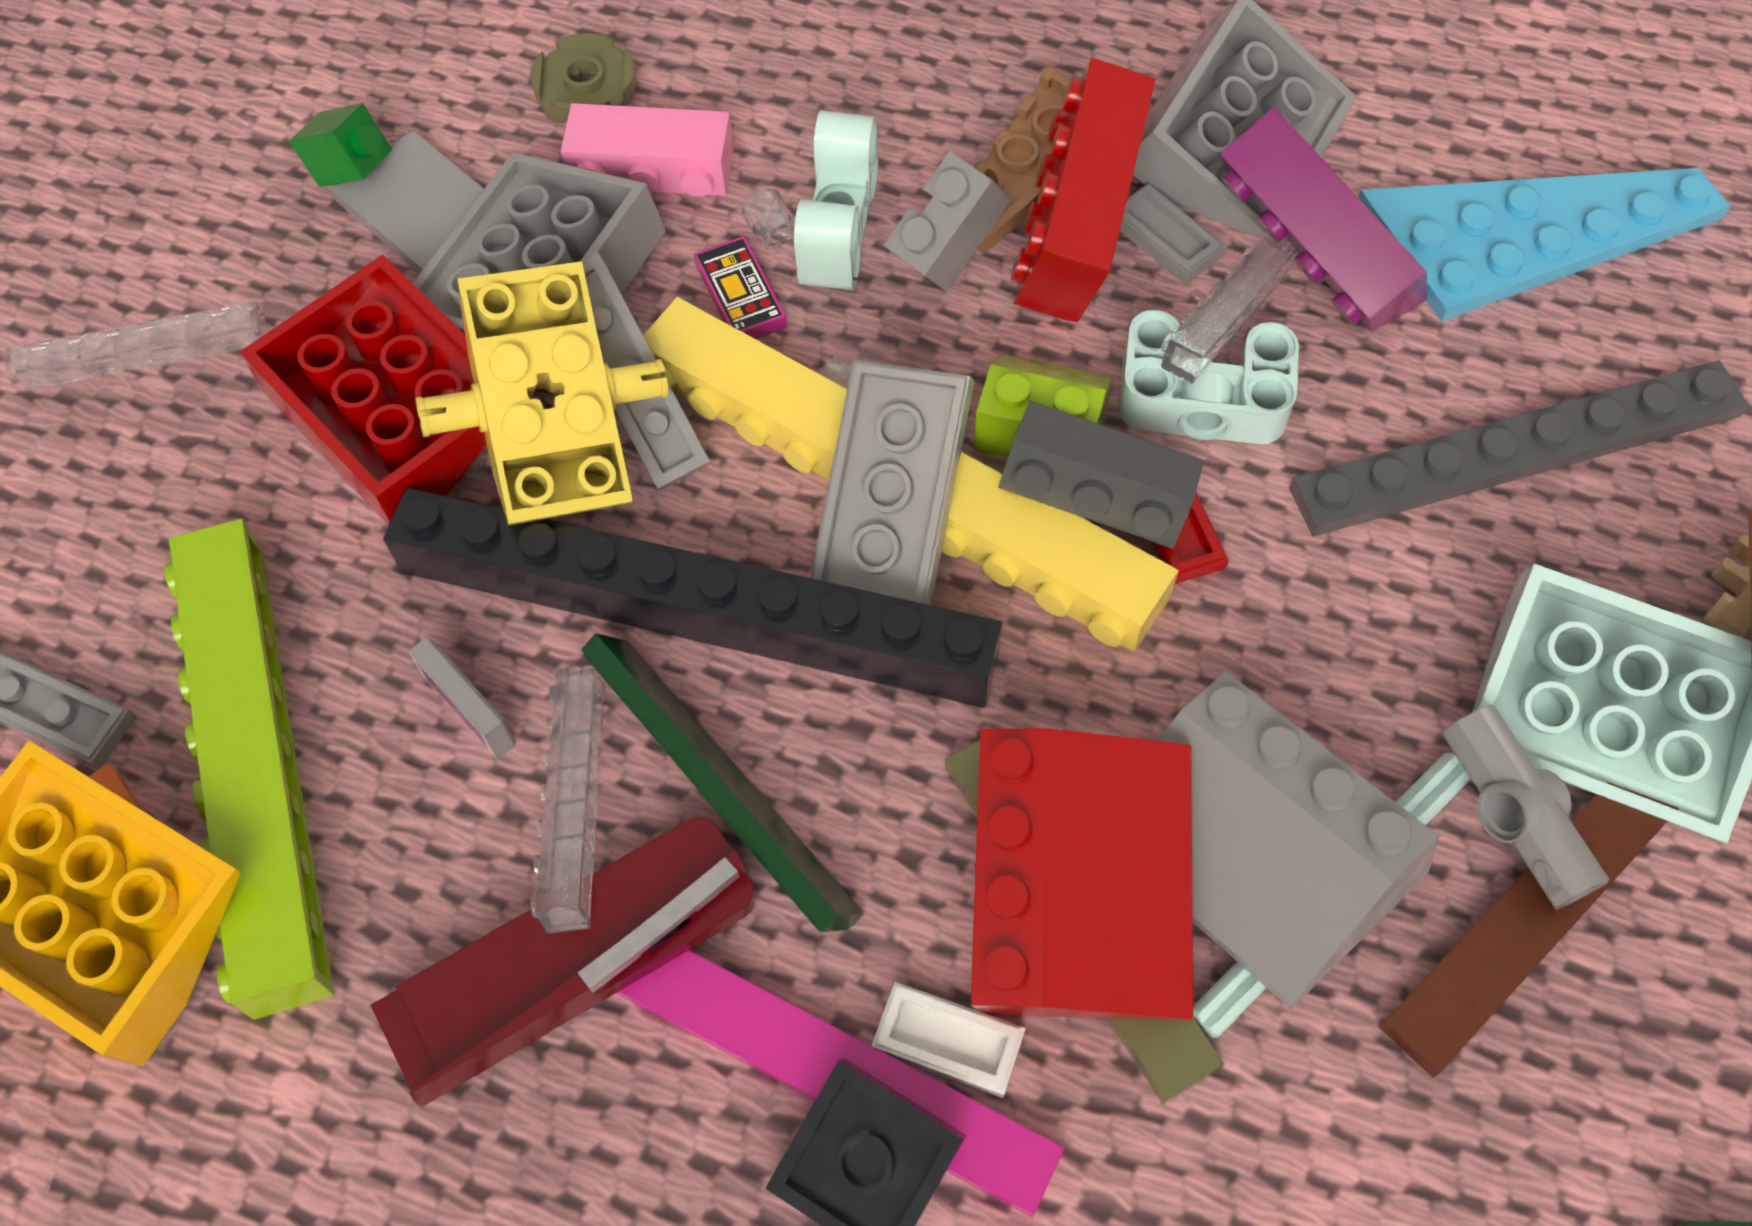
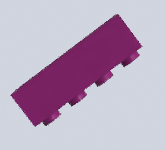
(1324, 222)

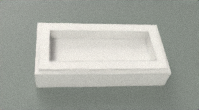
(949, 1039)

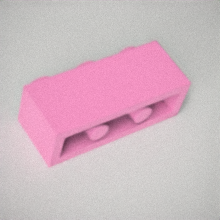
(652, 145)

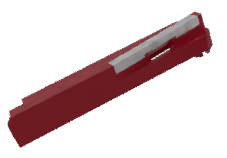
(529, 982)

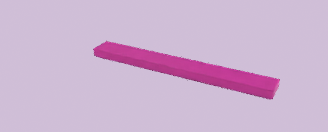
(803, 1050)

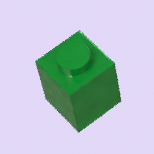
(340, 145)

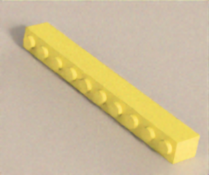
(1015, 540)

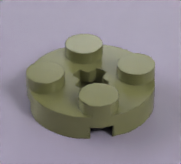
(559, 75)

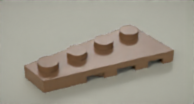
(1020, 151)

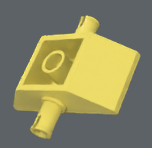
(541, 334)

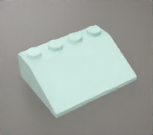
(1625, 699)

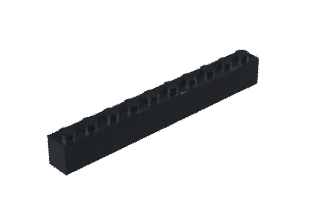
(698, 597)

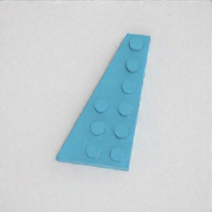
(1522, 233)

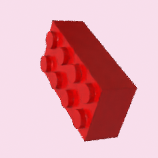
(1082, 190)

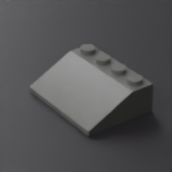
(1219, 91)
(543, 217)
(1288, 841)

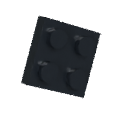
(864, 1155)

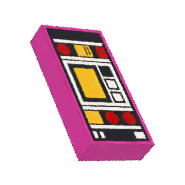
(740, 288)

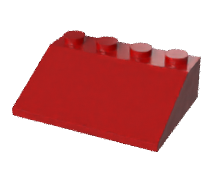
(351, 382)
(1083, 876)

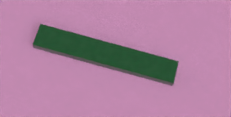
(723, 785)

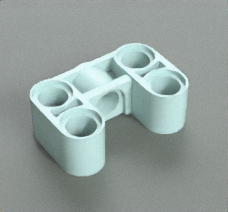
(834, 223)
(1223, 399)

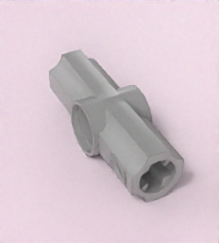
(1525, 807)

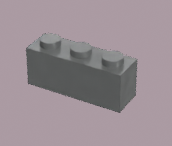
(1101, 474)

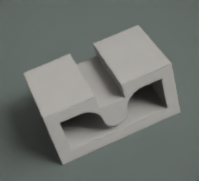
(952, 224)

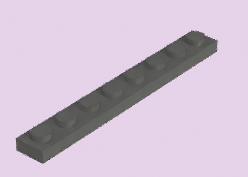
(1516, 447)

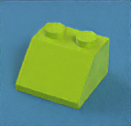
(1016, 381)

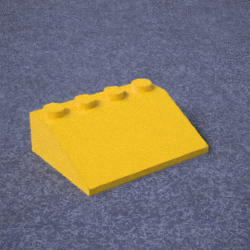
(100, 907)

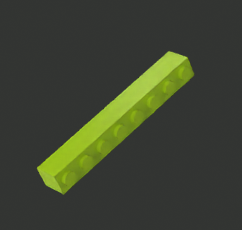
(247, 771)

